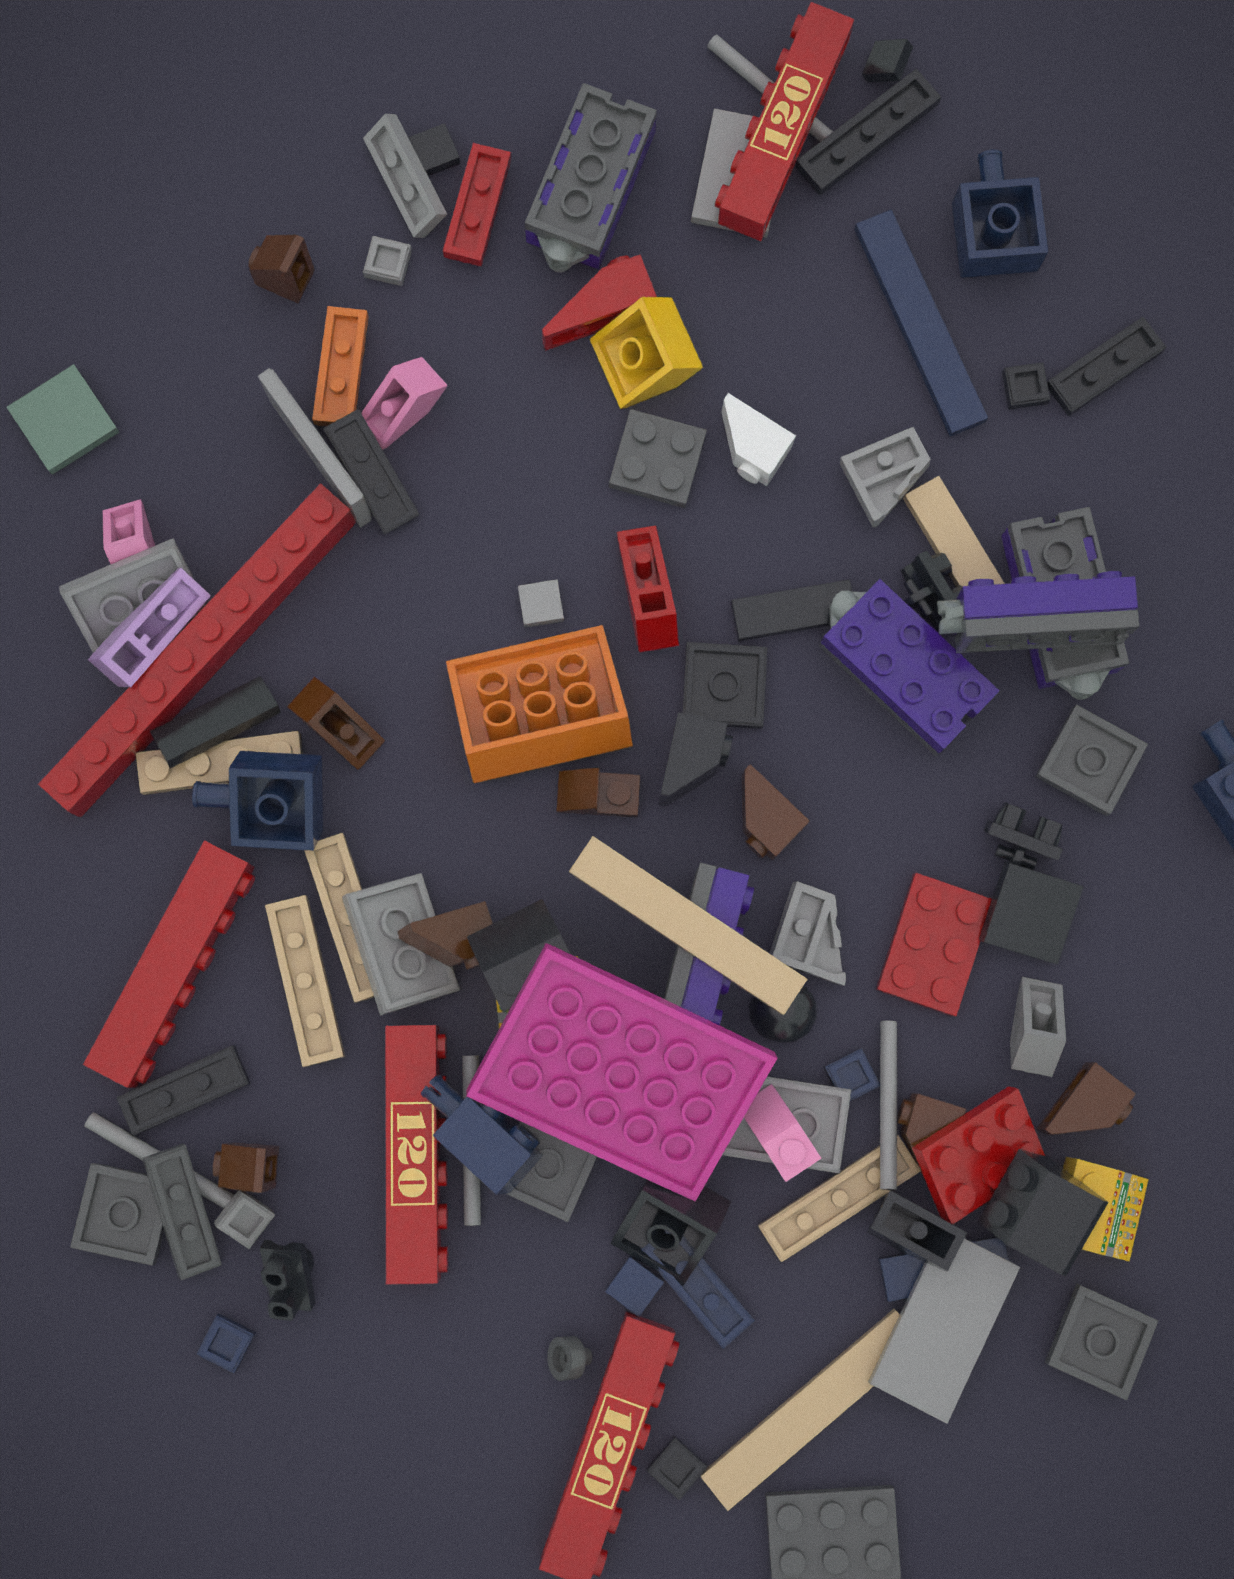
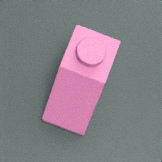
(402, 400)
(126, 531)
(780, 1134)

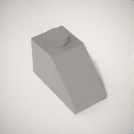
(1038, 1027)

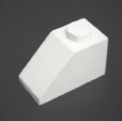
(754, 441)

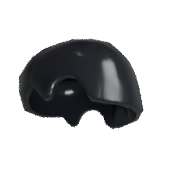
(787, 1027)

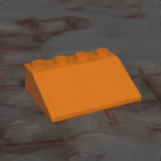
(539, 704)

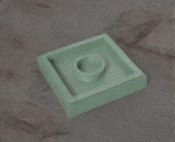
(62, 419)

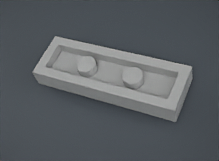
(405, 176)

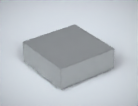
(387, 261)
(540, 603)
(244, 1218)

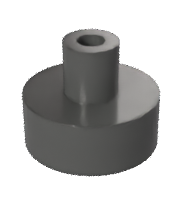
(568, 1358)

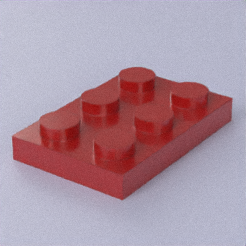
(934, 945)
(973, 1153)

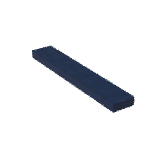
(920, 323)

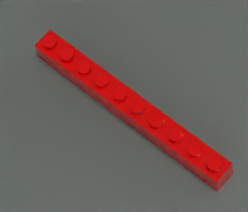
(198, 651)

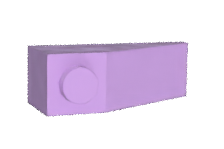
(149, 629)

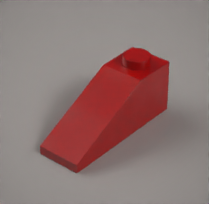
(599, 301)
(648, 589)

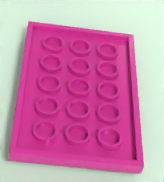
(620, 1073)

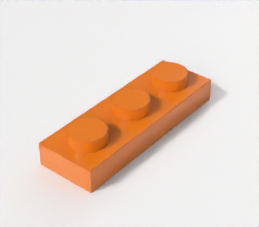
(340, 364)

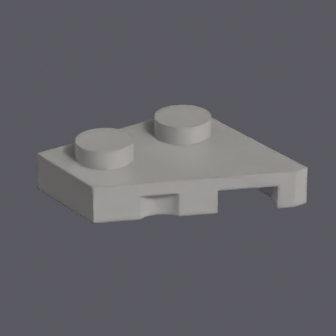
(885, 472)
(809, 934)

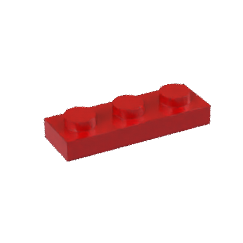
(477, 204)

